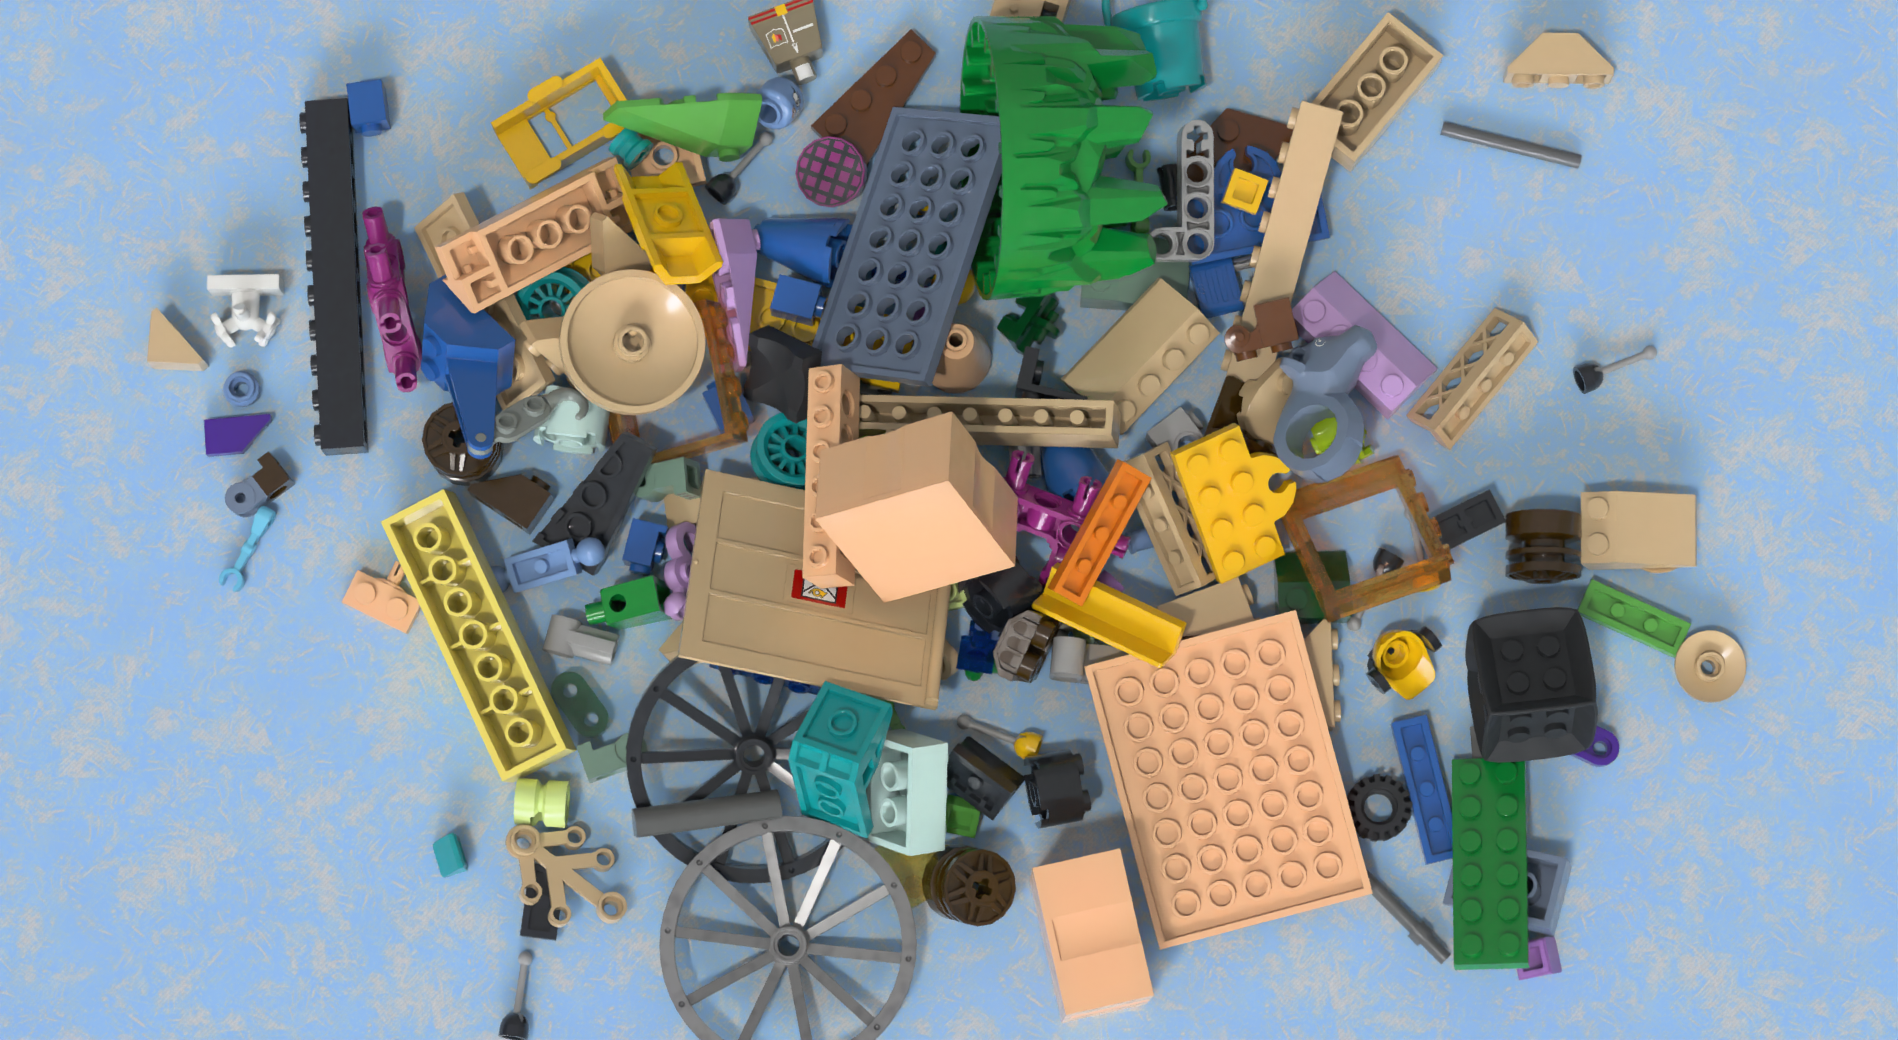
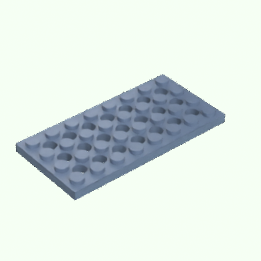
(892, 259)

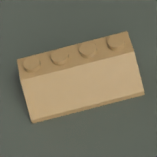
(1142, 352)

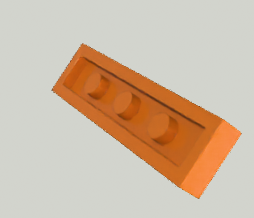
(1099, 532)

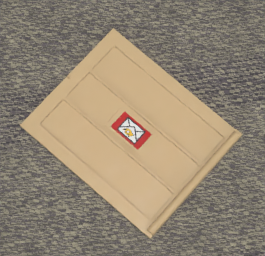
(761, 617)

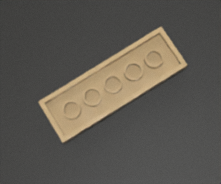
(529, 372)

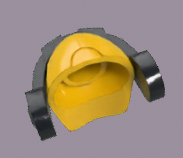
(1402, 661)

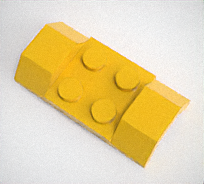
(670, 224)

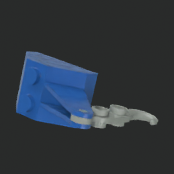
(475, 363)

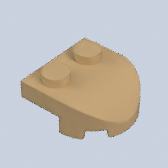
(1264, 402)

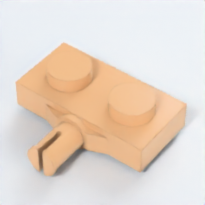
(383, 598)

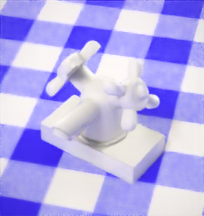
(245, 296)

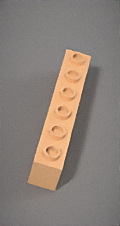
(830, 422)

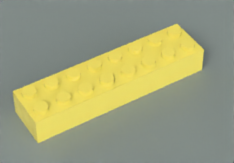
(478, 636)

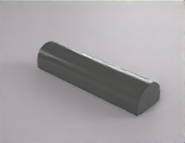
(706, 813)

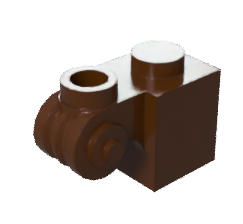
(1273, 329)

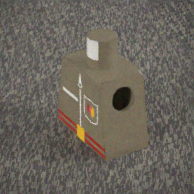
(789, 38)

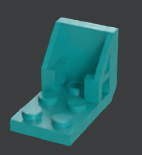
(838, 756)

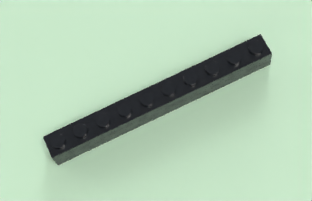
(335, 277)

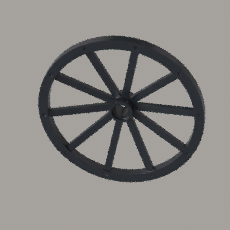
(634, 758)

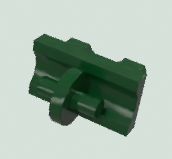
(1033, 324)

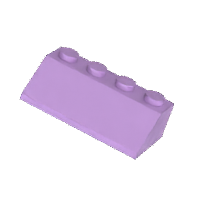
(1396, 366)

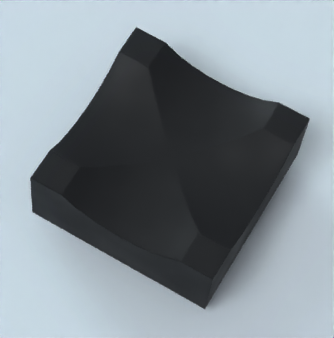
(780, 371)

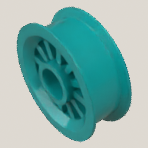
(566, 278)
(770, 448)

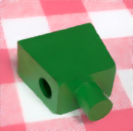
(643, 604)

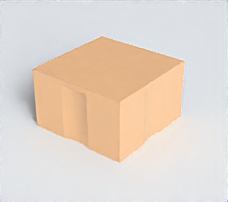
(917, 507)
(1091, 935)

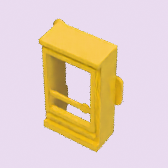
(522, 141)

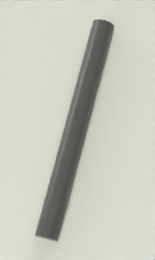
(1511, 145)

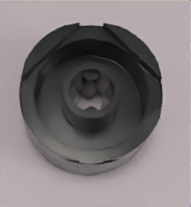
(999, 596)
(1056, 788)

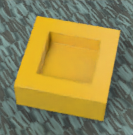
(1244, 191)

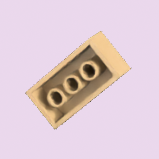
(1376, 86)

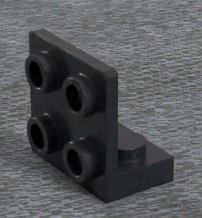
(1030, 377)
(981, 777)

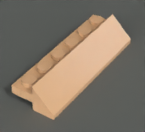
(531, 237)

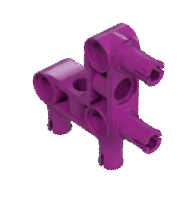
(390, 300)
(1051, 514)

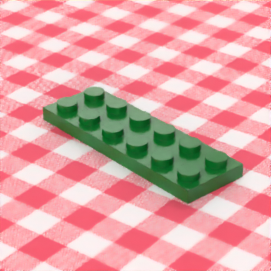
(1489, 865)

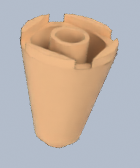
(963, 360)

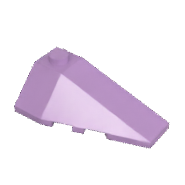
(736, 280)

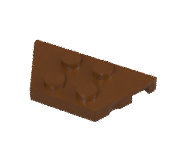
(1238, 130)

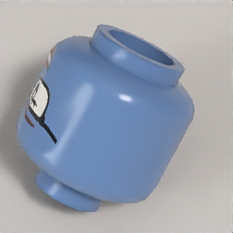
(780, 103)

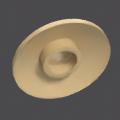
(1726, 661)

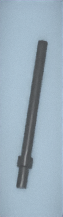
(1419, 932)

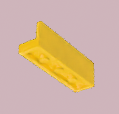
(1117, 621)

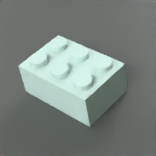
(909, 794)

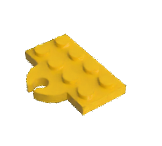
(1233, 500)

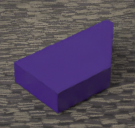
(233, 434)

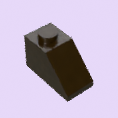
(515, 499)

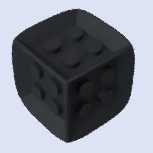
(1531, 684)

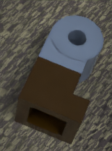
(259, 489)

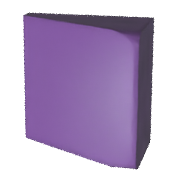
(1542, 959)

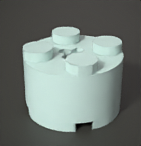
(571, 434)

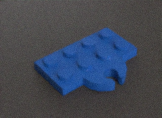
(1235, 229)

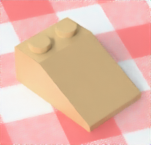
(1638, 530)

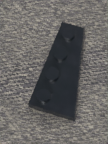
(602, 498)

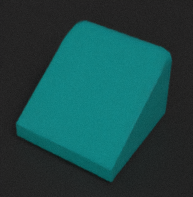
(450, 855)

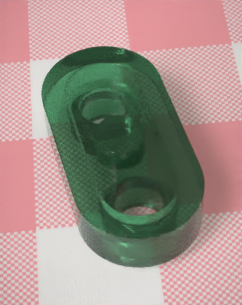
(581, 705)

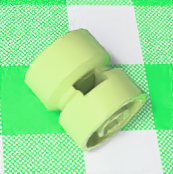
(542, 802)

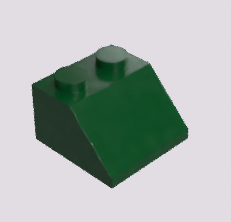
(1295, 591)

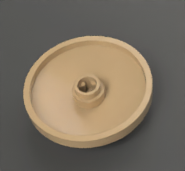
(632, 342)

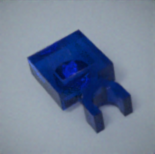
(976, 651)

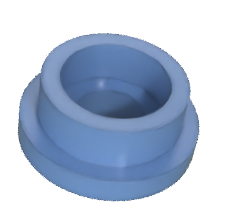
(234, 381)

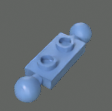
(548, 564)

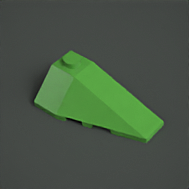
(707, 128)

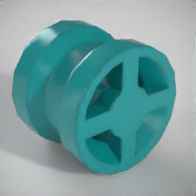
(630, 147)

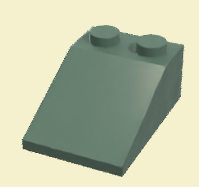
(1123, 292)

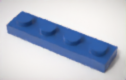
(1425, 786)

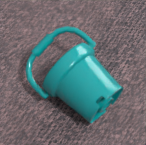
(1173, 37)

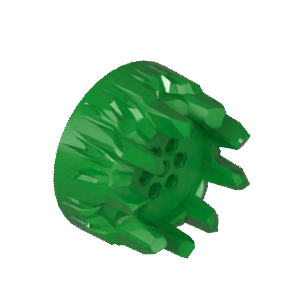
(1051, 202)

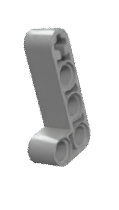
(1189, 190)
(1072, 654)

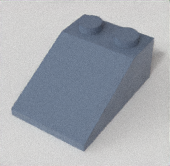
(1546, 890)

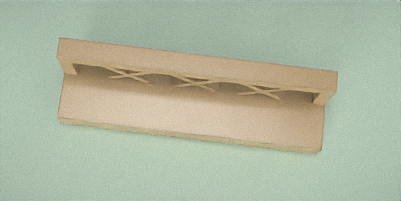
(1478, 379)
(1168, 522)

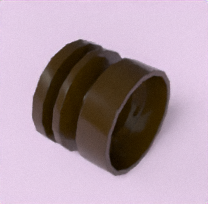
(449, 460)
(1543, 549)
(950, 879)

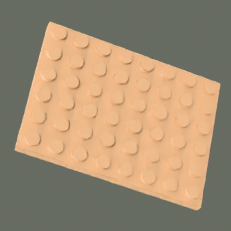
(1228, 781)

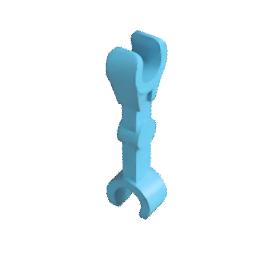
(262, 522)

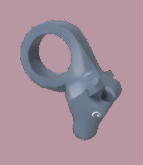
(1322, 379)

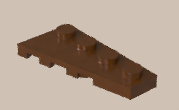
(867, 105)

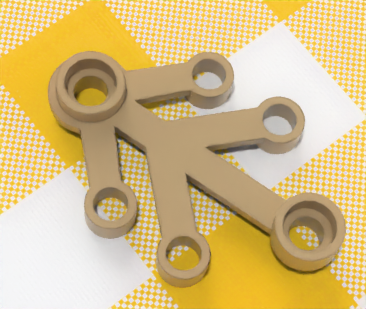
(560, 870)

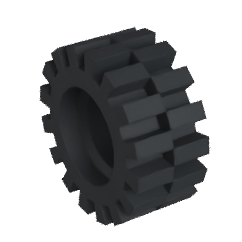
(1400, 807)

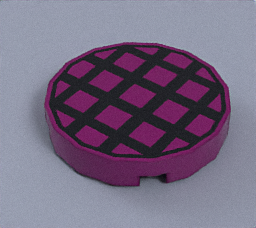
(831, 171)

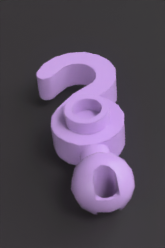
(678, 569)

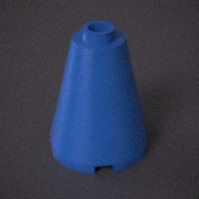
(805, 245)
(1066, 466)

